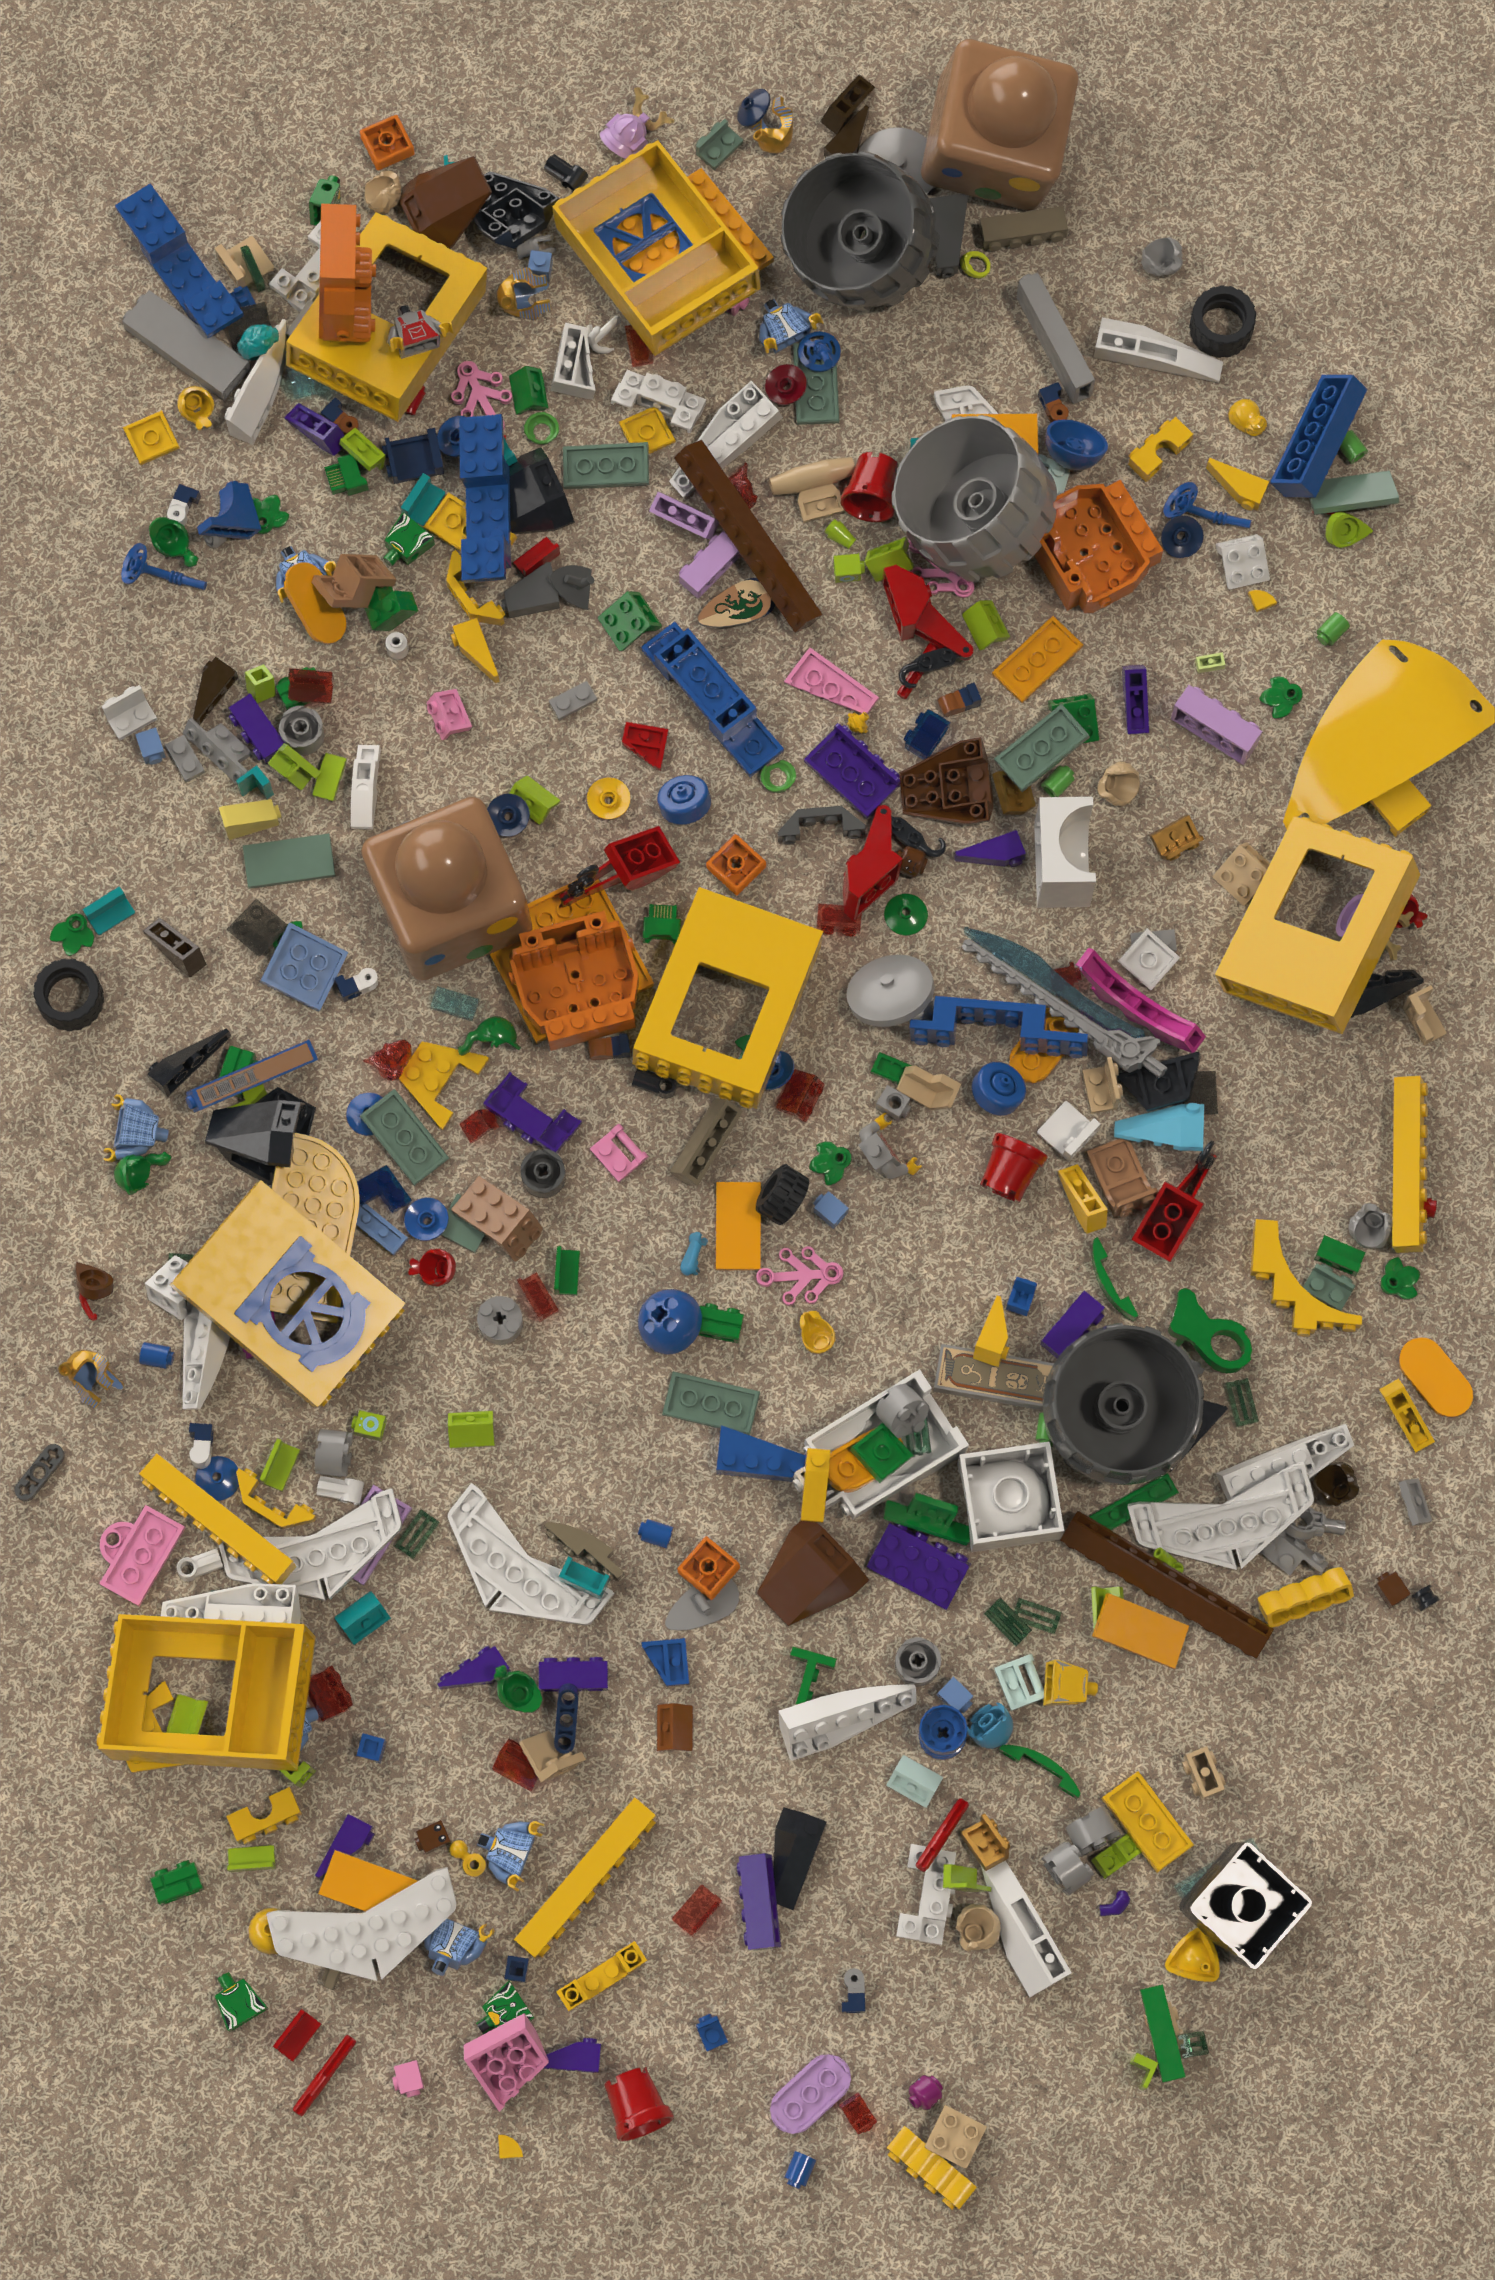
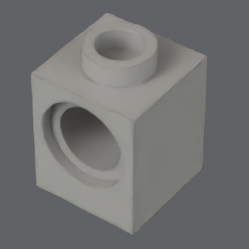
(889, 1095)

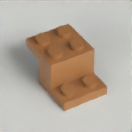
(353, 581)

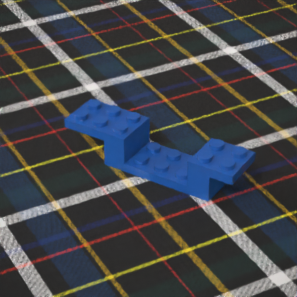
(176, 263)
(487, 484)
(716, 695)
(1029, 1016)

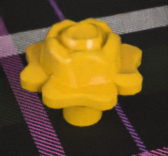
(857, 722)

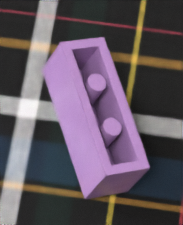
(684, 515)
(709, 565)

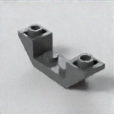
(851, 825)

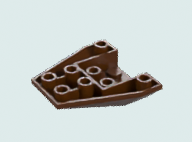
(445, 200)
(950, 785)
(809, 1574)

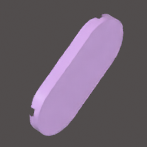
(810, 2094)

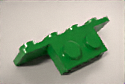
(929, 1517)

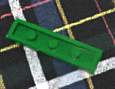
(1118, 1512)
(1162, 2033)

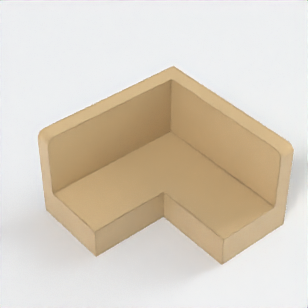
(1423, 1016)
(927, 1089)

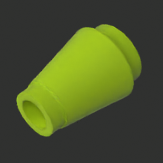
(839, 533)

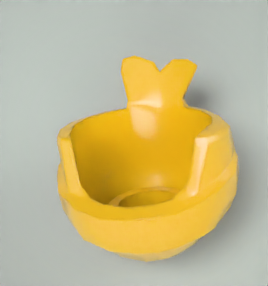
(190, 400)

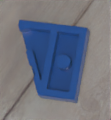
(669, 1660)

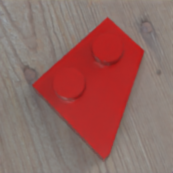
(646, 742)

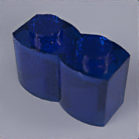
(926, 734)

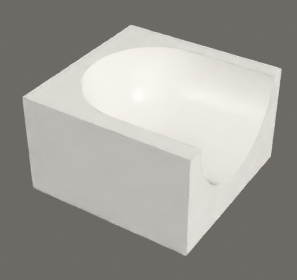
(1062, 852)
(1011, 1496)

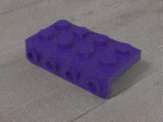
(853, 770)
(919, 1564)

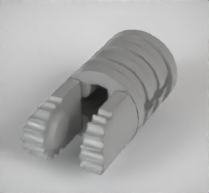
(532, 244)

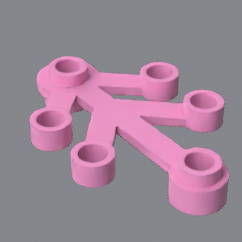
(479, 392)
(956, 580)
(802, 1274)

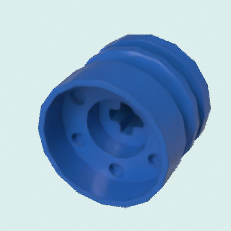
(942, 1719)

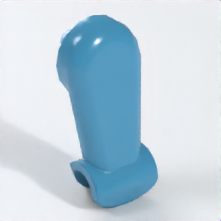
(690, 1262)

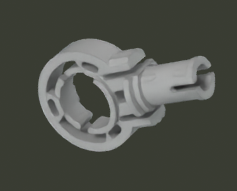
(1316, 1525)

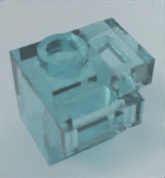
(300, 384)

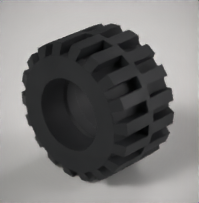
(782, 1194)

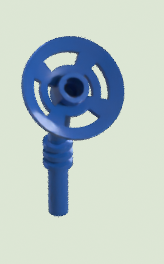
(820, 351)
(1185, 504)
(140, 566)

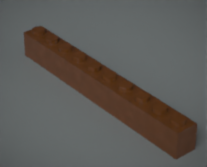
(748, 536)
(1167, 1584)

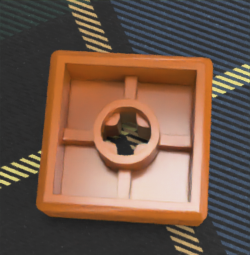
(393, 132)
(736, 851)
(708, 1554)

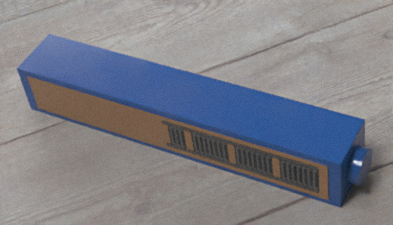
(251, 1076)

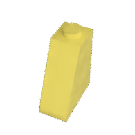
(249, 817)

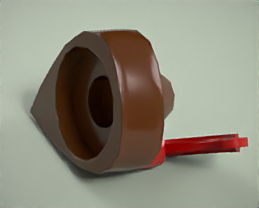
(92, 1285)

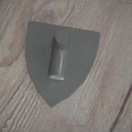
(573, 584)

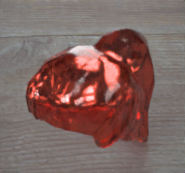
(744, 486)
(391, 1059)

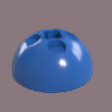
(1075, 444)
(678, 1325)

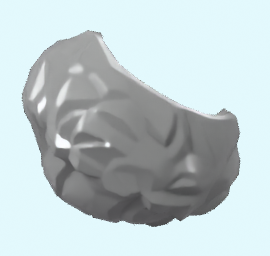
(1162, 257)
(1371, 1227)

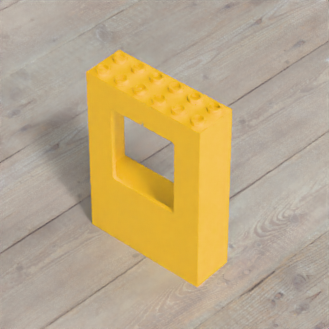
(369, 369)
(746, 946)
(1302, 970)
(265, 1697)

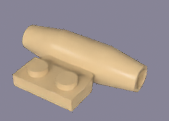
(815, 486)

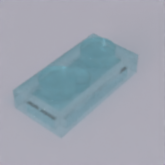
(454, 1003)

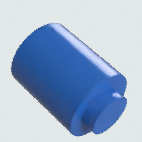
(156, 1355)
(655, 1533)
(799, 2170)

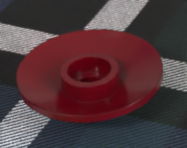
(780, 377)

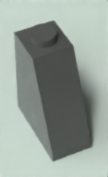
(531, 594)

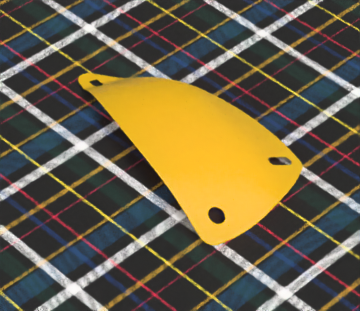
(1385, 729)

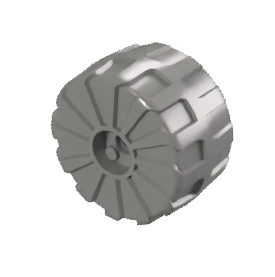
(974, 497)

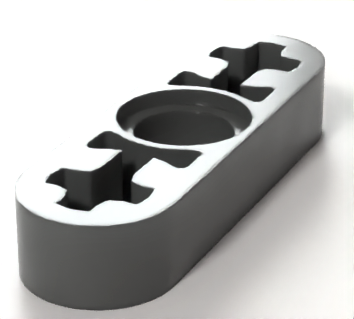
(30, 1472)

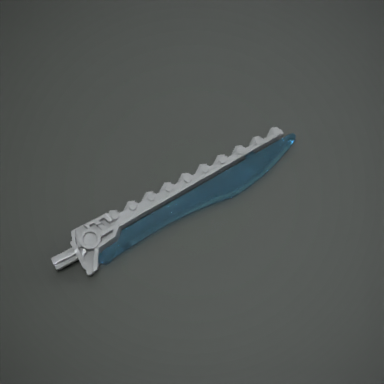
(1120, 1041)

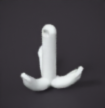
(597, 334)

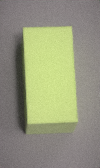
(1210, 662)

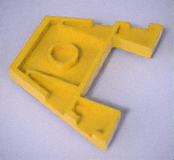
(430, 1071)
(155, 1700)

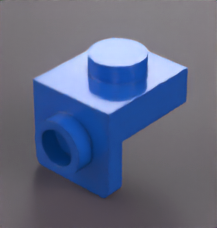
(1021, 1296)

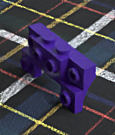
(527, 1119)

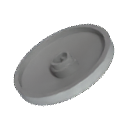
(902, 148)
(890, 990)

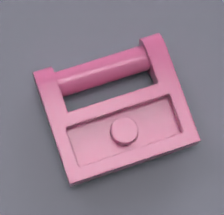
(613, 1158)

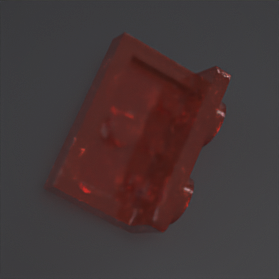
(800, 1095)
(329, 1694)

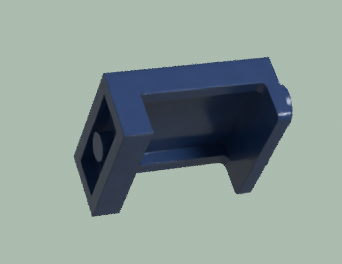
(413, 457)

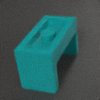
(584, 1578)

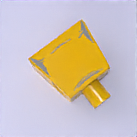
(1066, 1684)

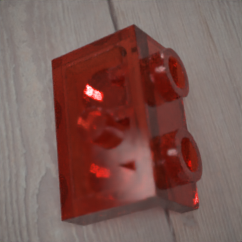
(833, 919)

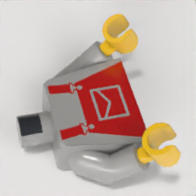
(416, 332)
(880, 1153)

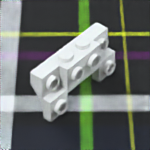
(306, 284)
(662, 394)
(934, 1901)

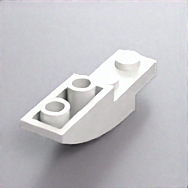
(364, 786)

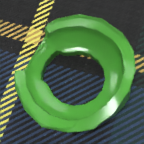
(541, 418)
(785, 767)

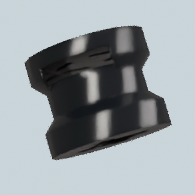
(1425, 1598)

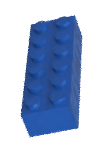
(1318, 436)

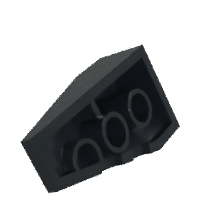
(1384, 988)
(176, 1068)
(794, 1849)

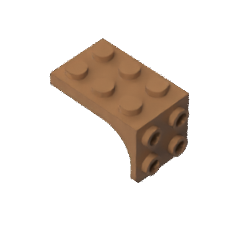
(1121, 1177)
(498, 1217)

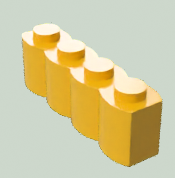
(1308, 1596)
(932, 2168)

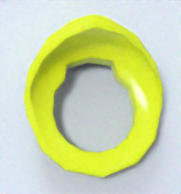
(967, 268)

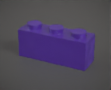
(255, 728)
(1073, 1324)
(585, 1675)

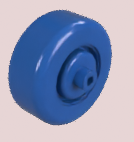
(684, 799)
(998, 1088)

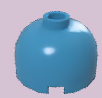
(991, 1726)

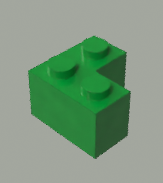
(390, 608)

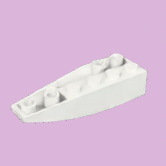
(1152, 350)
(258, 391)
(733, 430)
(202, 1356)
(1315, 1450)
(241, 1603)
(839, 1716)
(1023, 1933)

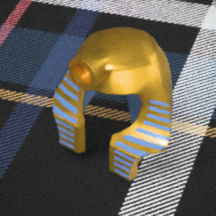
(773, 139)
(516, 290)
(84, 1370)

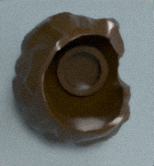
(1335, 1484)

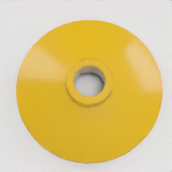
(609, 788)

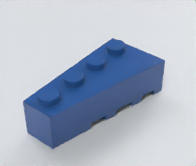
(755, 1458)

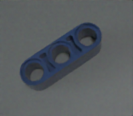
(562, 1728)

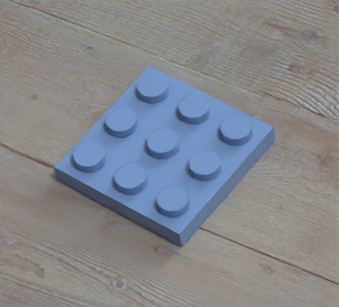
(304, 967)

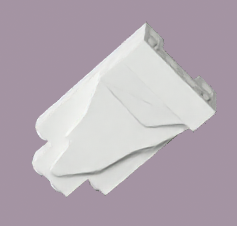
(945, 1444)

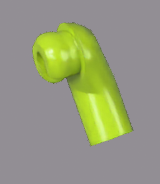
(1164, 1556)

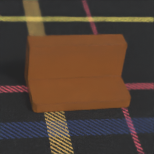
(674, 1727)

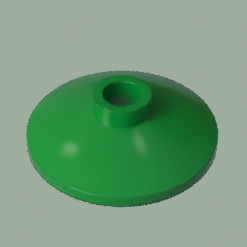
(901, 923)

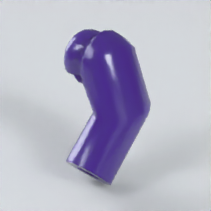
(1118, 1906)

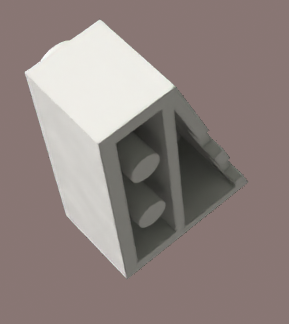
(573, 364)

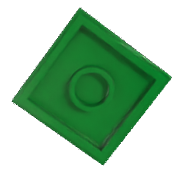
(881, 1452)

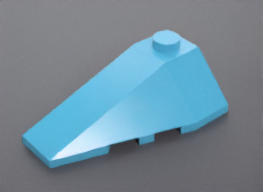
(1174, 1125)

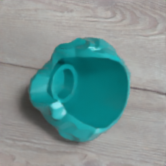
(257, 341)

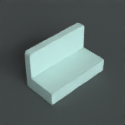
(914, 1781)

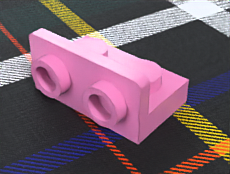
(448, 713)

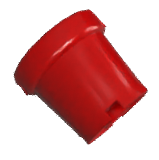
(871, 488)
(1011, 1167)
(636, 2105)

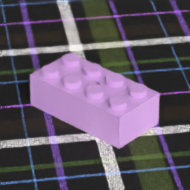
(1216, 724)

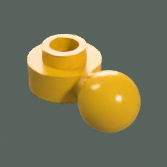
(459, 1849)

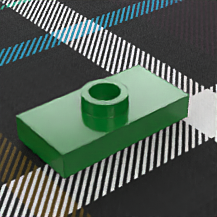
(888, 1068)

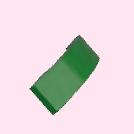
(1124, 1305)
(1016, 1752)

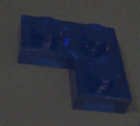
(385, 1185)

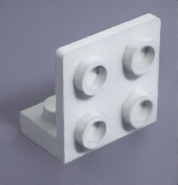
(1244, 561)
(128, 712)
(1068, 1130)
(164, 1295)

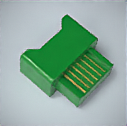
(346, 476)
(661, 924)

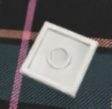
(1148, 959)

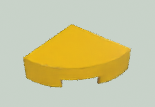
(1261, 600)
(509, 2147)

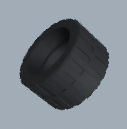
(1217, 344)
(65, 969)

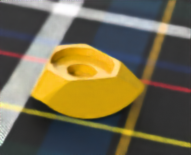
(1194, 1958)

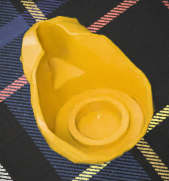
(1246, 417)
(816, 1332)

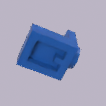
(711, 2032)

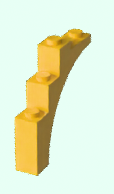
(1308, 1311)

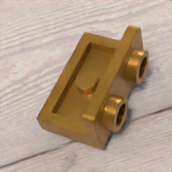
(1010, 797)
(1176, 838)
(986, 1843)

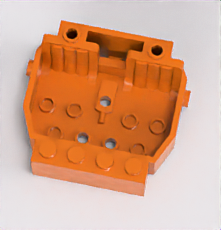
(344, 277)
(1104, 572)
(605, 973)

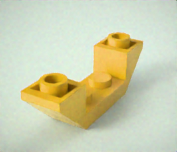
(488, 613)
(298, 1515)
(602, 1976)

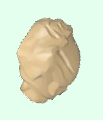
(383, 192)
(1119, 784)
(978, 1927)

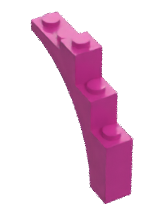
(1136, 1006)

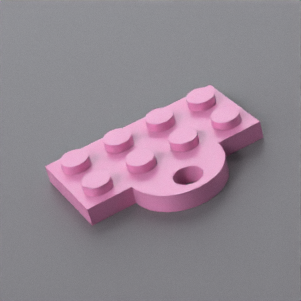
(138, 1554)

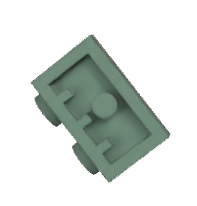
(718, 144)
(1329, 1287)

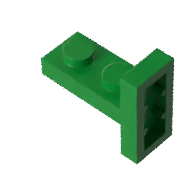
(811, 1673)

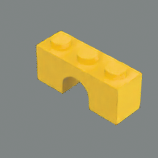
(1172, 435)
(284, 1810)

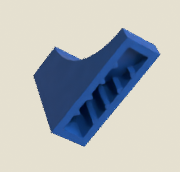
(236, 514)

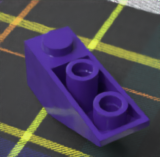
(475, 1672)

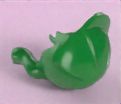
(171, 540)
(494, 1030)
(134, 1170)
(517, 1690)

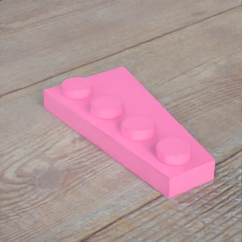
(825, 680)

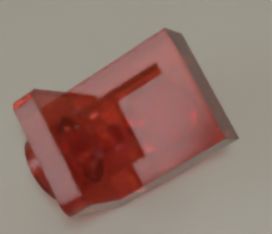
(1070, 974)
(479, 1124)
(858, 2114)

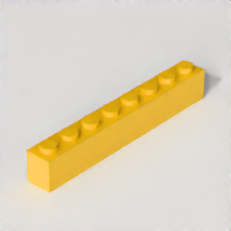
(1409, 1164)
(217, 1520)
(584, 1879)

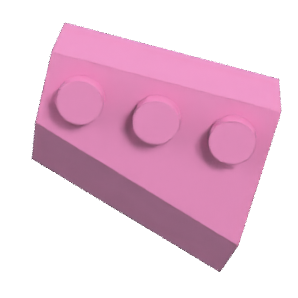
(506, 2059)

